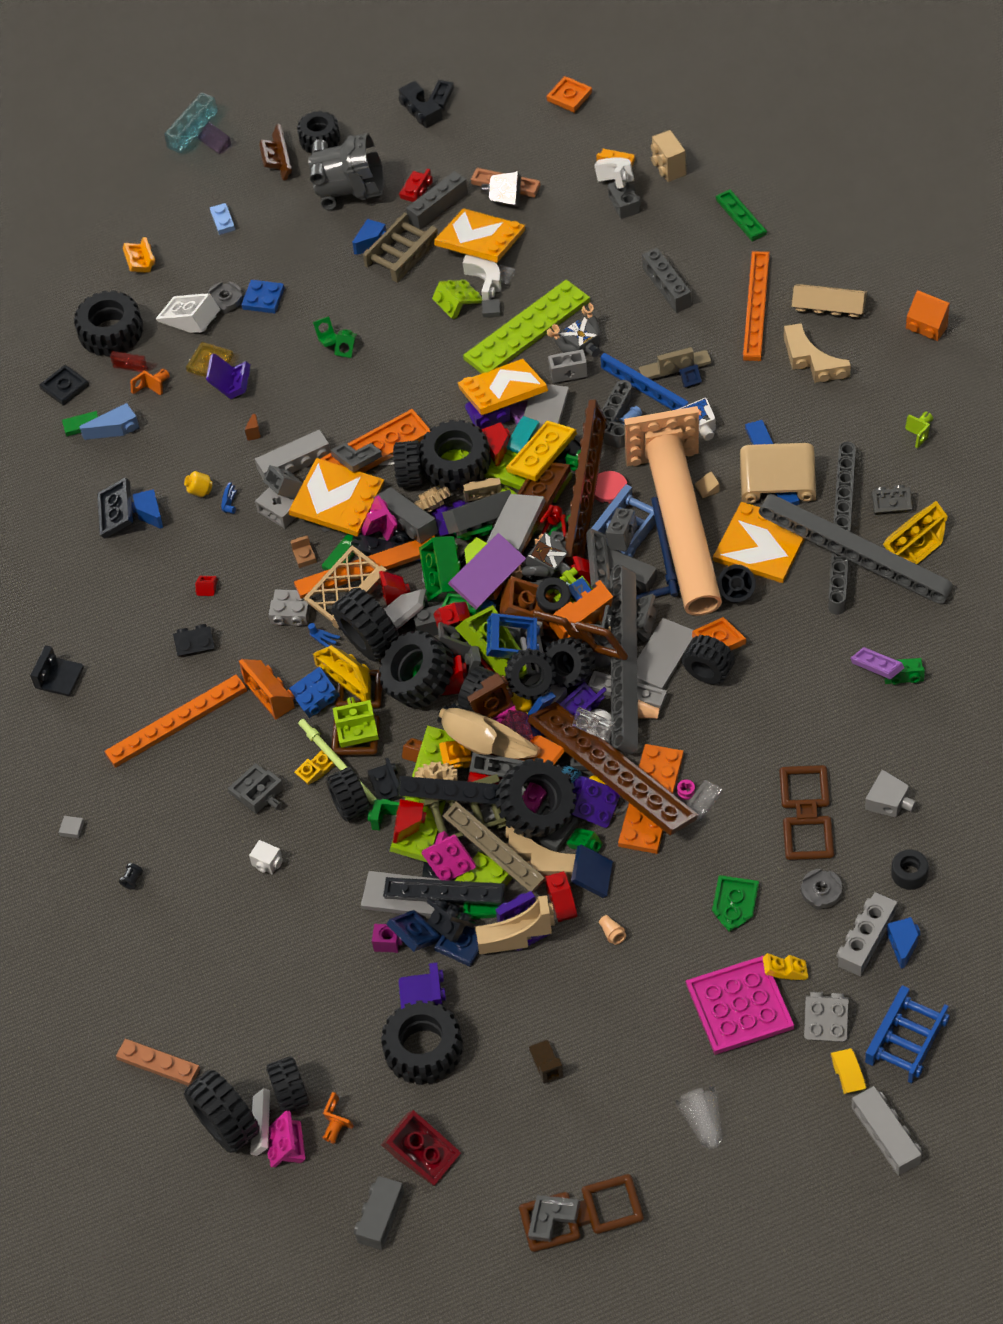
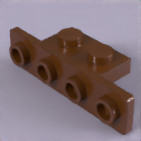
(275, 153)

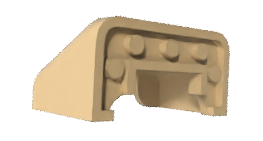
(777, 470)

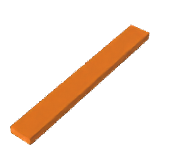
(756, 306)
(388, 559)

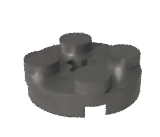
(231, 290)
(821, 878)

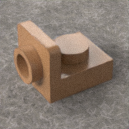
(303, 552)

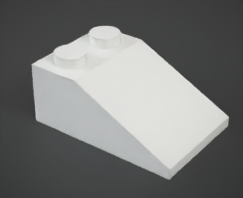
(189, 312)

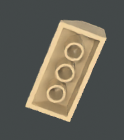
(829, 299)

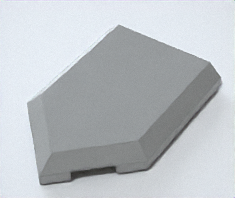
(406, 607)

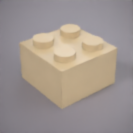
(668, 156)

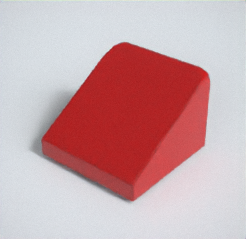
(206, 585)

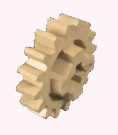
(432, 498)
(437, 771)

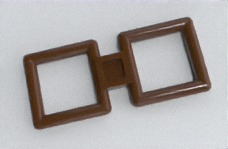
(582, 631)
(376, 703)
(806, 812)
(587, 1213)

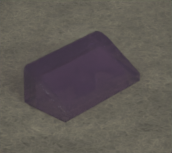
(214, 138)

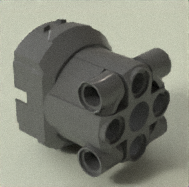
(346, 170)

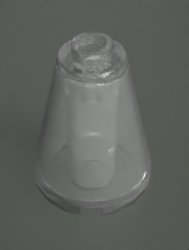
(703, 1115)

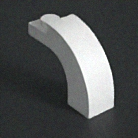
(614, 168)
(487, 271)

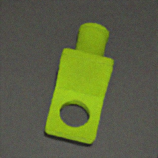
(919, 427)

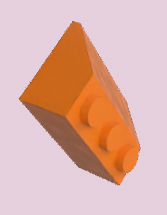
(267, 687)

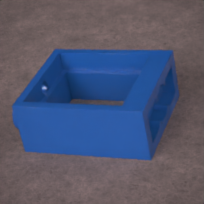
(496, 620)

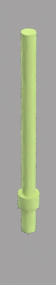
(314, 736)

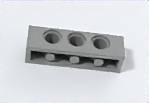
(857, 961)

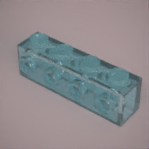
(190, 122)

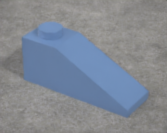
(111, 424)

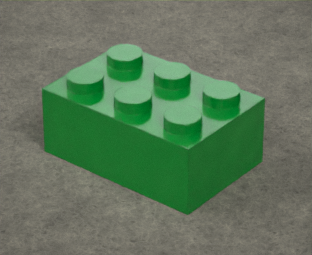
(439, 566)

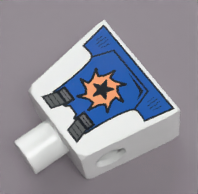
(707, 420)

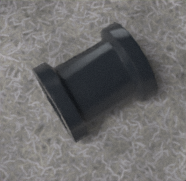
(131, 875)

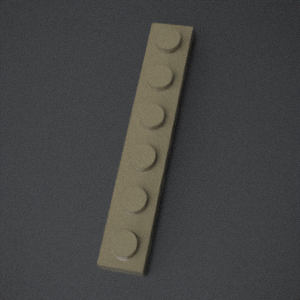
(494, 847)

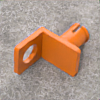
(153, 382)
(335, 1121)

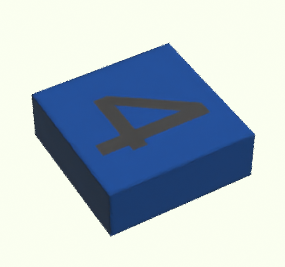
(577, 588)

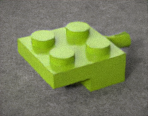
(355, 723)
(485, 871)

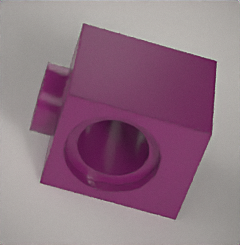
(379, 943)

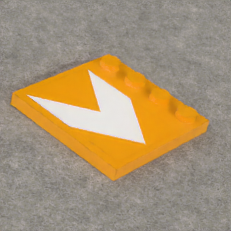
(479, 235)
(502, 386)
(336, 497)
(758, 544)

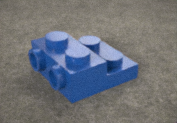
(314, 692)

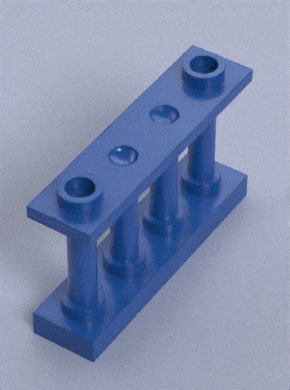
(895, 1018)

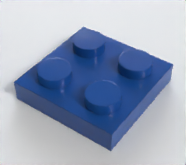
(263, 296)

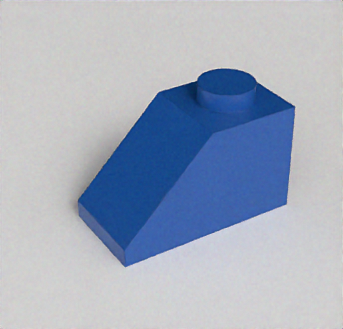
(368, 235)
(147, 508)
(903, 939)

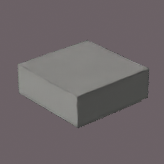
(71, 827)

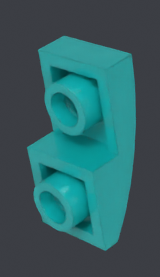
(522, 434)

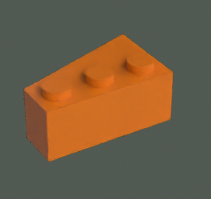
(586, 610)

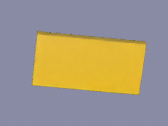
(541, 450)

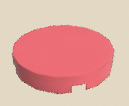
(609, 485)

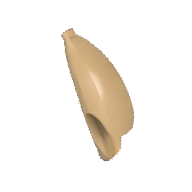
(485, 735)

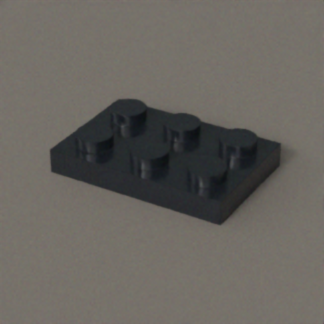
(114, 508)

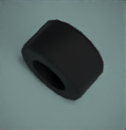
(544, 587)
(909, 880)

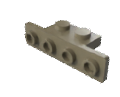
(673, 361)

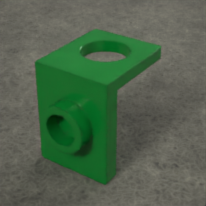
(328, 337)
(348, 337)

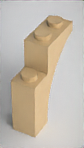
(805, 354)
(540, 858)
(517, 930)

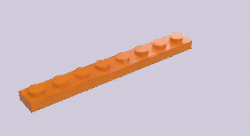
(175, 721)

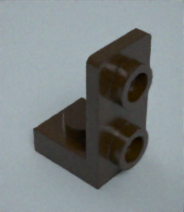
(546, 1062)

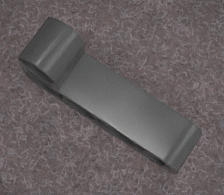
(613, 411)

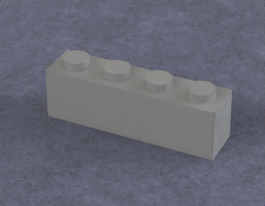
(295, 454)
(886, 1130)

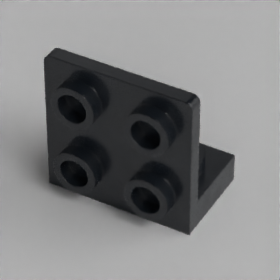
(55, 673)

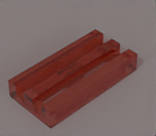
(128, 361)

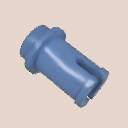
(634, 412)

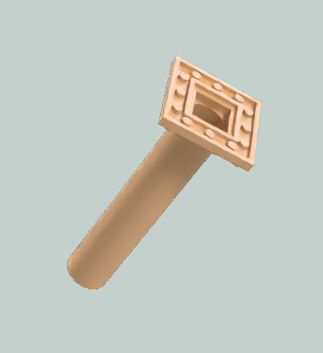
(664, 443)

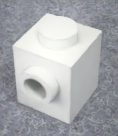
(266, 857)

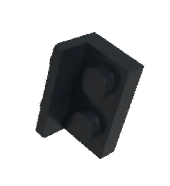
(385, 781)

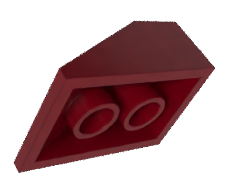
(421, 1147)

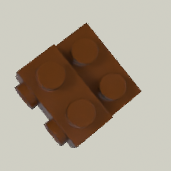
(493, 697)

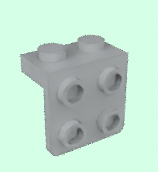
(826, 1017)

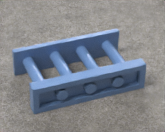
(621, 501)

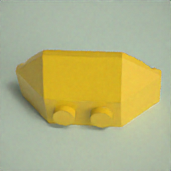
(919, 534)
(345, 671)

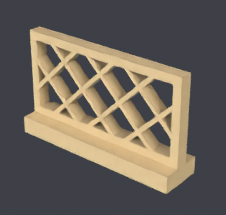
(369, 584)

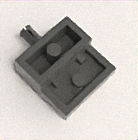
(257, 789)

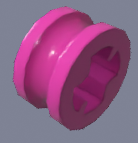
(686, 795)

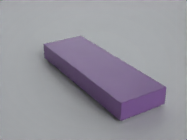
(877, 663)

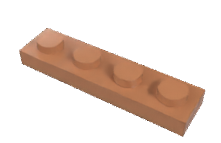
(528, 186)
(157, 1062)

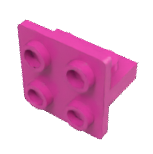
(379, 520)
(448, 857)
(285, 1140)

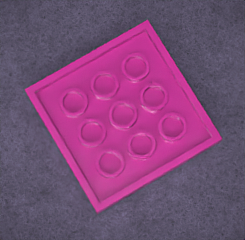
(739, 1005)

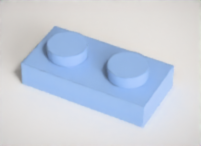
(222, 218)

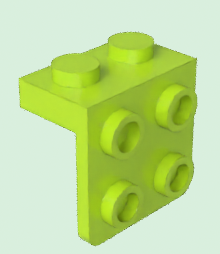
(453, 294)

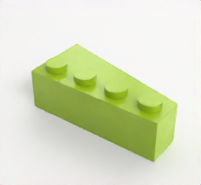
(475, 633)

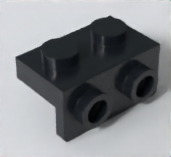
(193, 640)

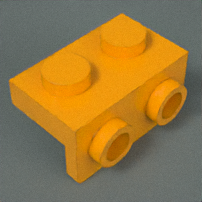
(139, 256)

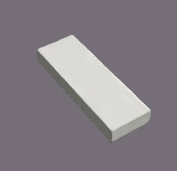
(260, 1110)

